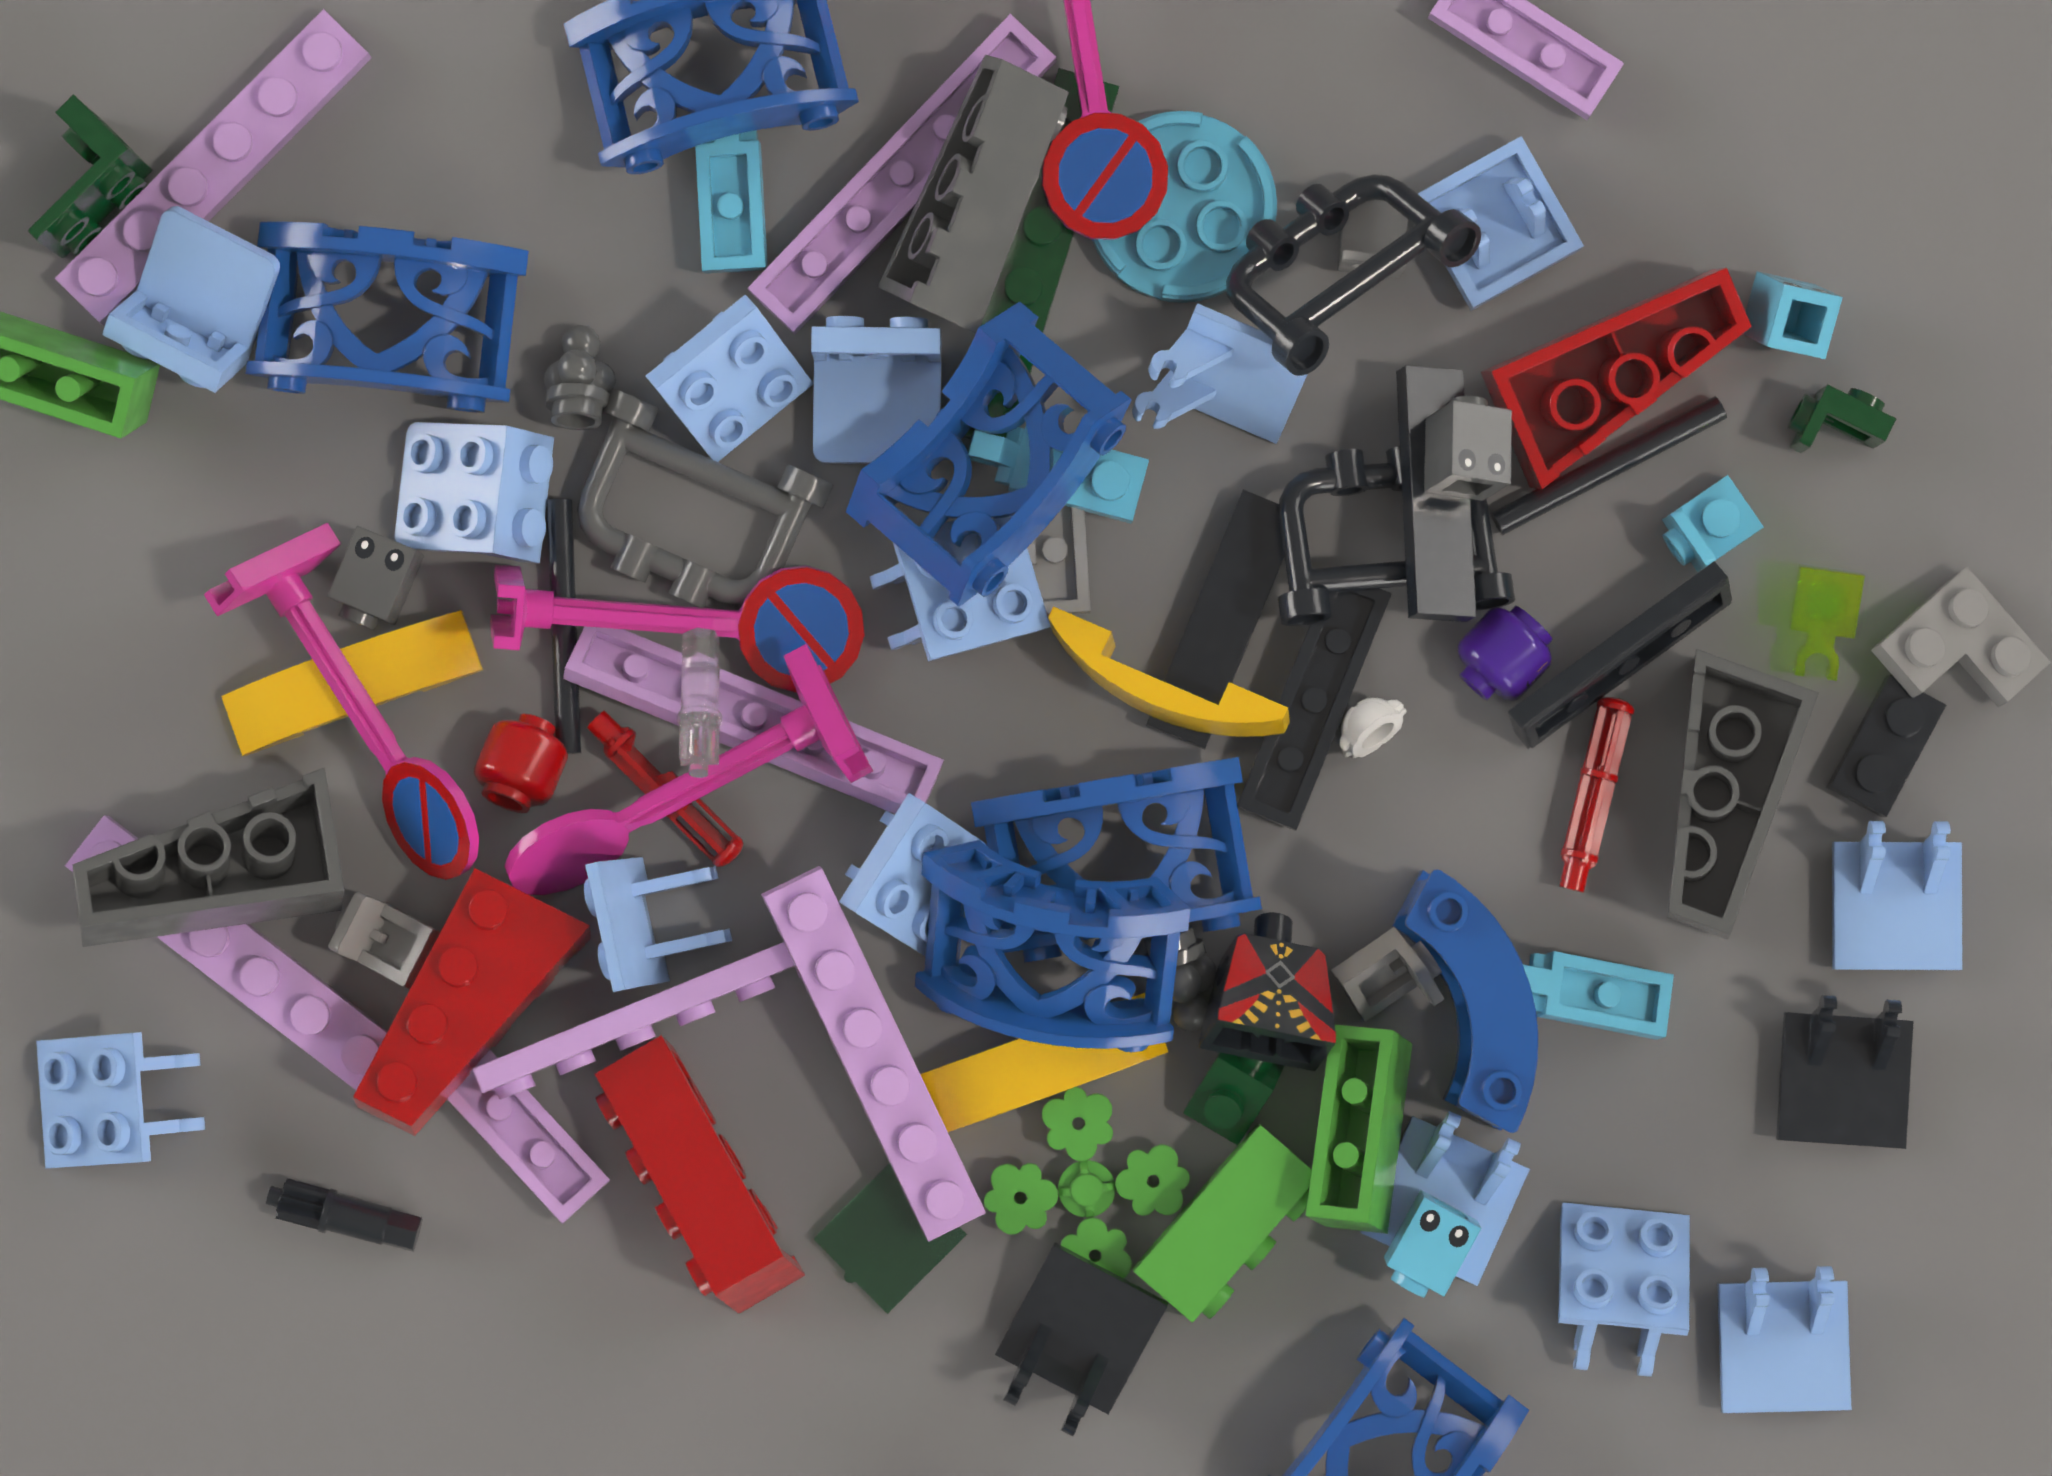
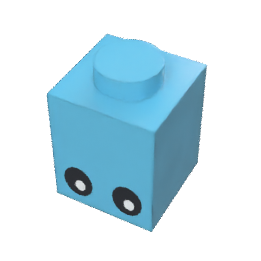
(1792, 315)
(1430, 1245)

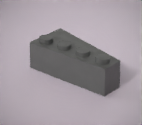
(976, 194)
(1734, 770)
(218, 870)

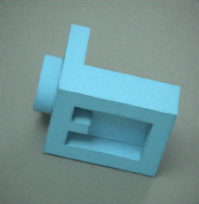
(1710, 525)

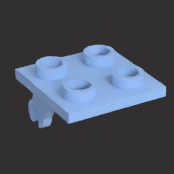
(1225, 373)
(947, 629)
(1897, 902)
(628, 946)
(96, 1100)
(1462, 1177)
(1624, 1273)
(1784, 1344)

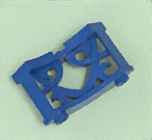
(627, 30)
(463, 266)
(906, 467)
(1175, 788)
(1489, 994)
(1079, 1015)
(1472, 1445)

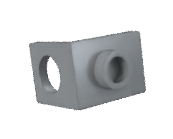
(1369, 231)

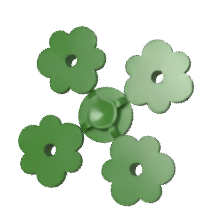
(1086, 1185)

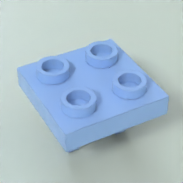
(1518, 221)
(729, 379)
(890, 882)

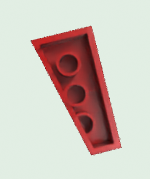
(1605, 373)
(473, 986)
(695, 1176)

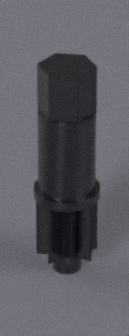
(344, 1215)

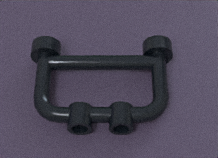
(1296, 338)
(1349, 475)

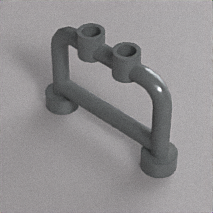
(637, 557)

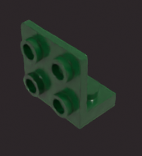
(108, 184)

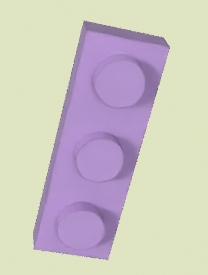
(1533, 48)
(531, 1145)

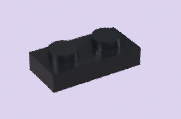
(1885, 747)

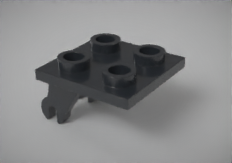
(1845, 1077)
(1079, 1332)

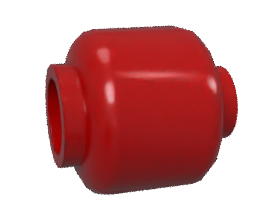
(520, 763)

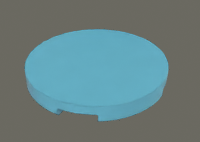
(1211, 203)

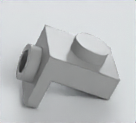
(383, 939)
(1386, 972)

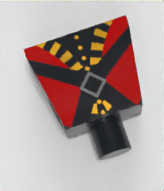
(1271, 999)

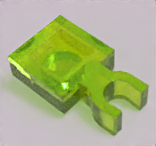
(1824, 607)

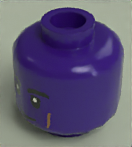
(1504, 653)

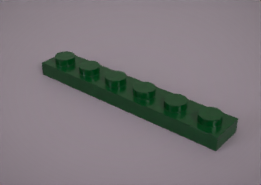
(1038, 248)

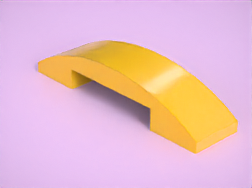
(387, 666)
(1238, 713)
(1020, 1075)

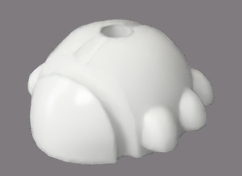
(1370, 725)

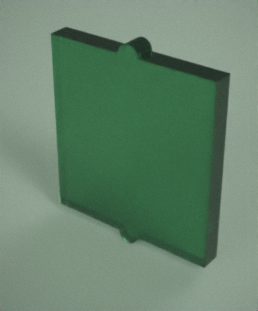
(882, 1242)

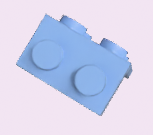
(196, 301)
(872, 385)
(474, 490)

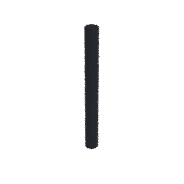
(1609, 465)
(563, 636)

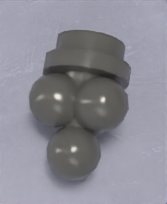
(577, 383)
(1193, 975)

